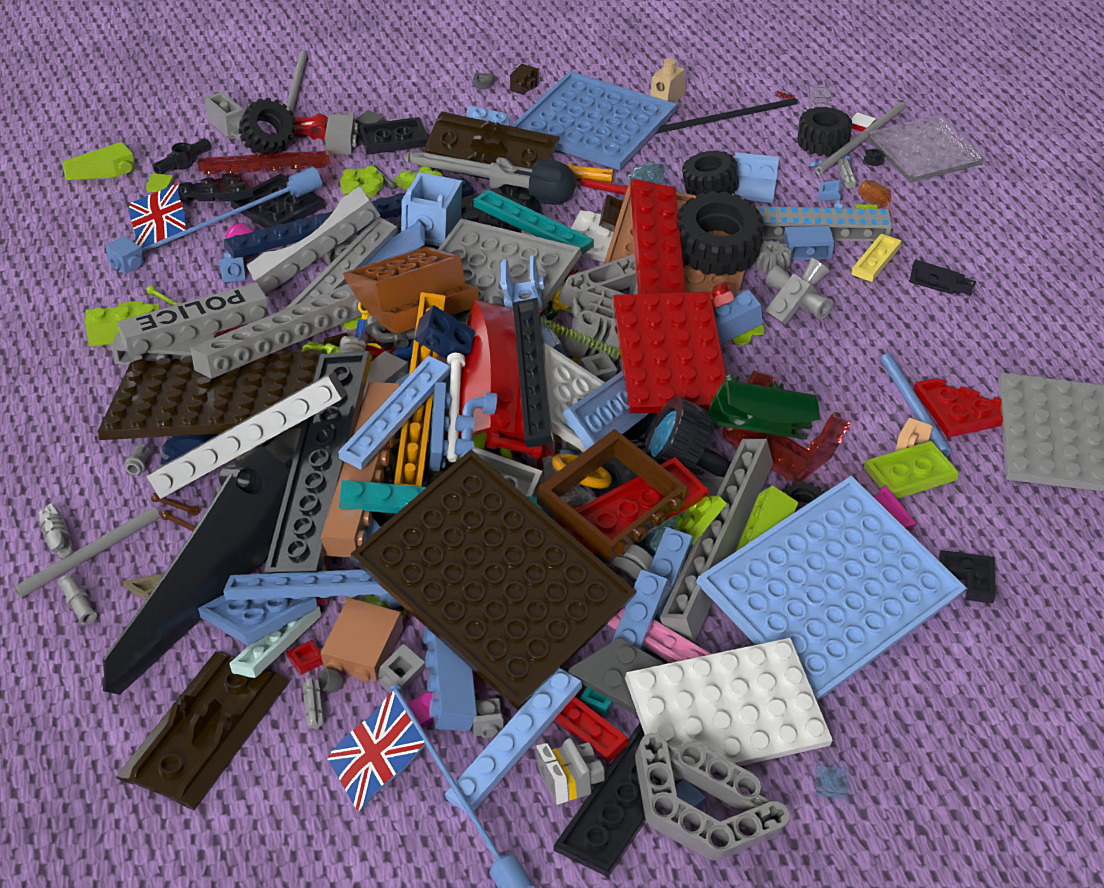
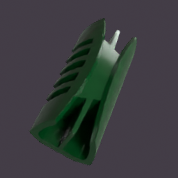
(763, 408)

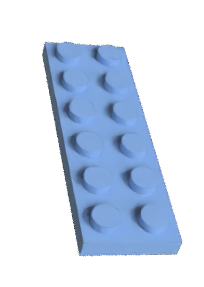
(602, 412)

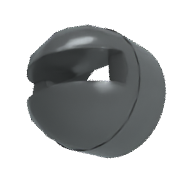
(330, 680)

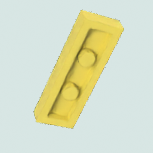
(876, 257)

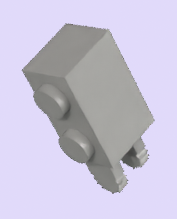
(224, 114)
(341, 133)

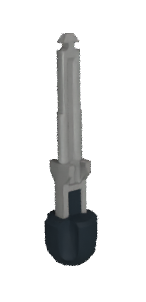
(547, 182)

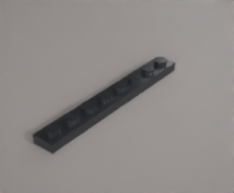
(532, 373)

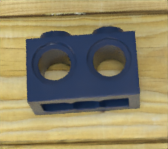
(444, 333)

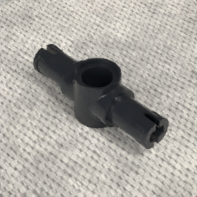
(182, 156)

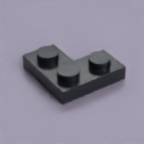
(976, 571)

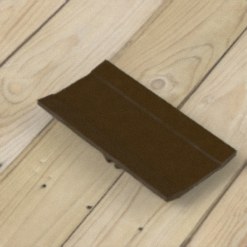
(486, 141)
(203, 731)

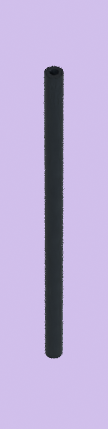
(726, 115)

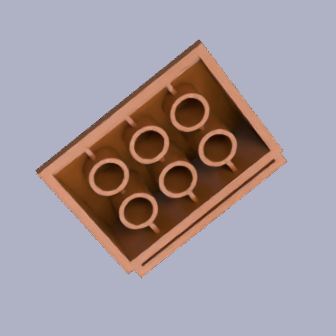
(394, 286)

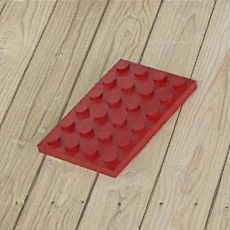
(668, 349)

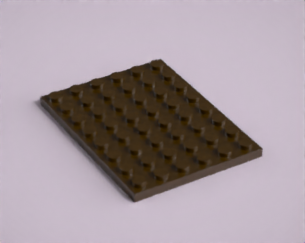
(176, 400)
(493, 577)

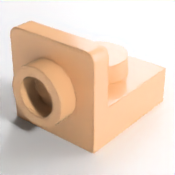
(912, 433)

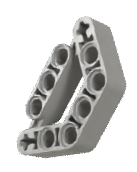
(727, 790)

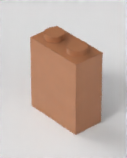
(362, 639)

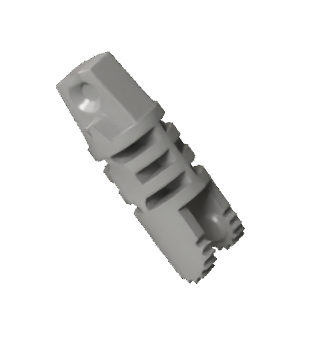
(55, 531)

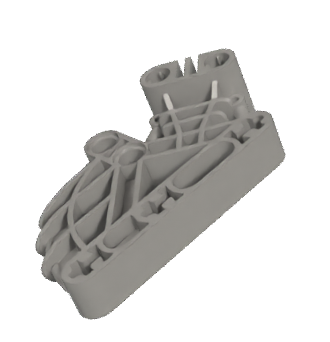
(596, 299)

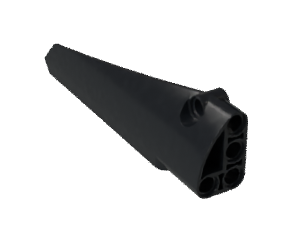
(226, 542)

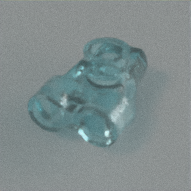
(648, 172)

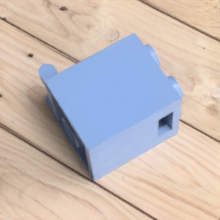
(434, 203)

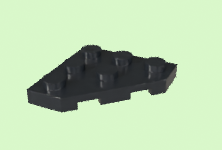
(228, 187)

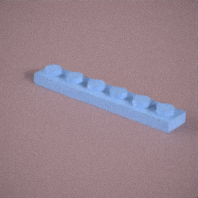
(393, 413)
(515, 739)

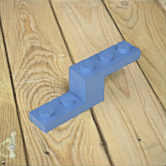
(654, 588)

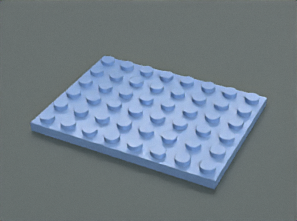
(835, 582)

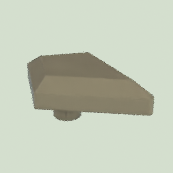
(143, 586)

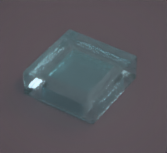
(830, 782)

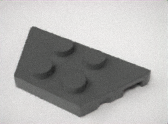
(607, 670)

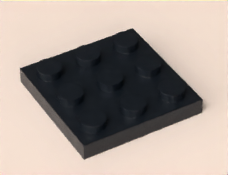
(279, 209)

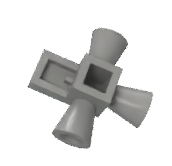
(798, 292)

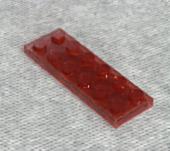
(255, 162)

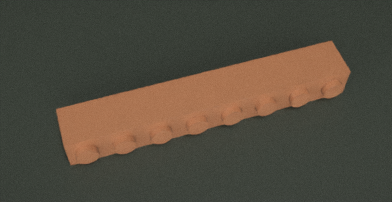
(345, 527)

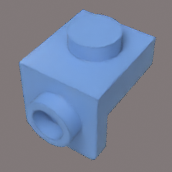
(231, 268)

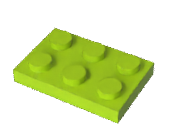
(911, 469)

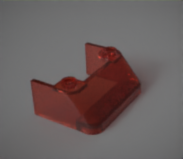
(788, 457)

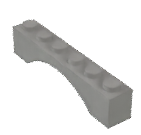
(278, 266)

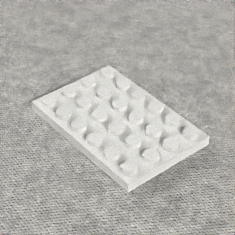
(734, 702)

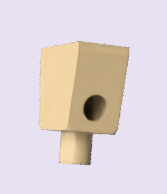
(668, 82)

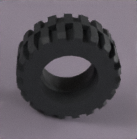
(725, 214)

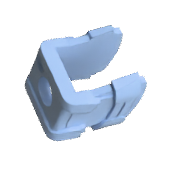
(514, 291)

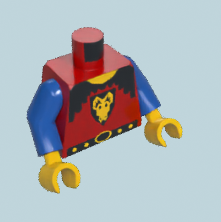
(377, 348)

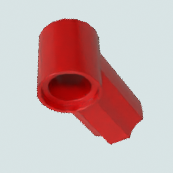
(308, 126)

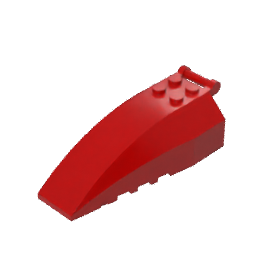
(494, 369)

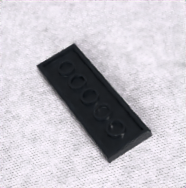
(609, 815)

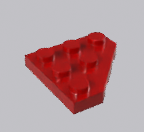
(959, 409)

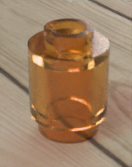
(874, 193)

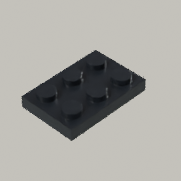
(393, 135)

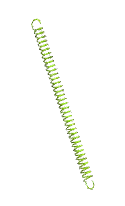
(580, 337)

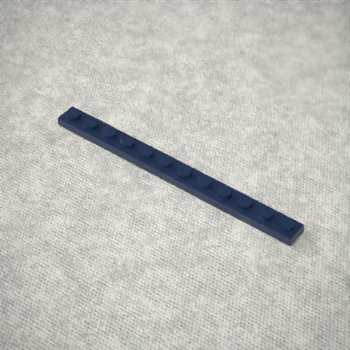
(301, 228)

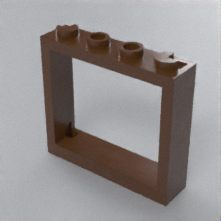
(590, 460)

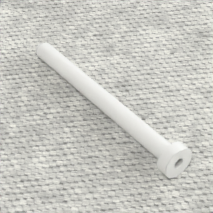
(456, 362)

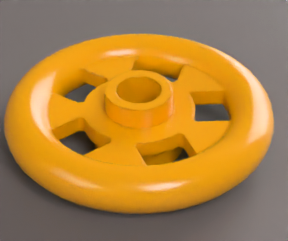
(598, 479)

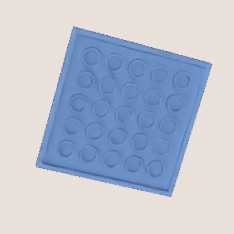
(597, 119)

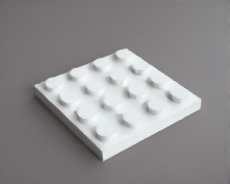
(566, 386)

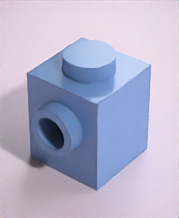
(124, 254)

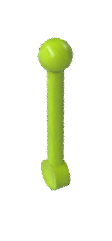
(151, 290)

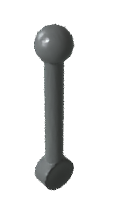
(392, 185)

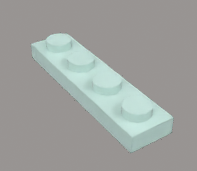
(267, 649)

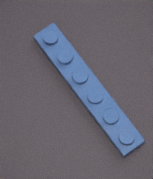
(301, 585)

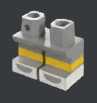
(568, 770)

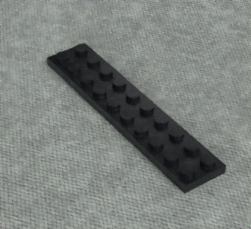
(317, 469)

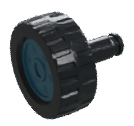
(683, 432)

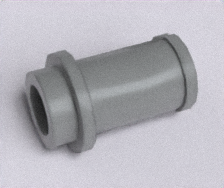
(136, 463)

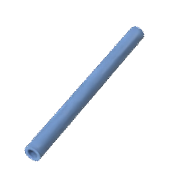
(913, 401)

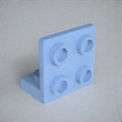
(756, 176)

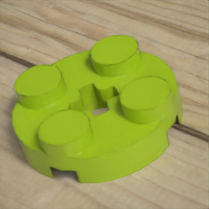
(353, 177)

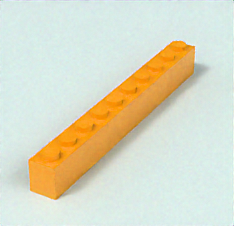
(415, 429)

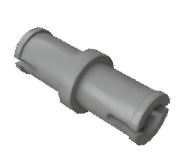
(77, 599)

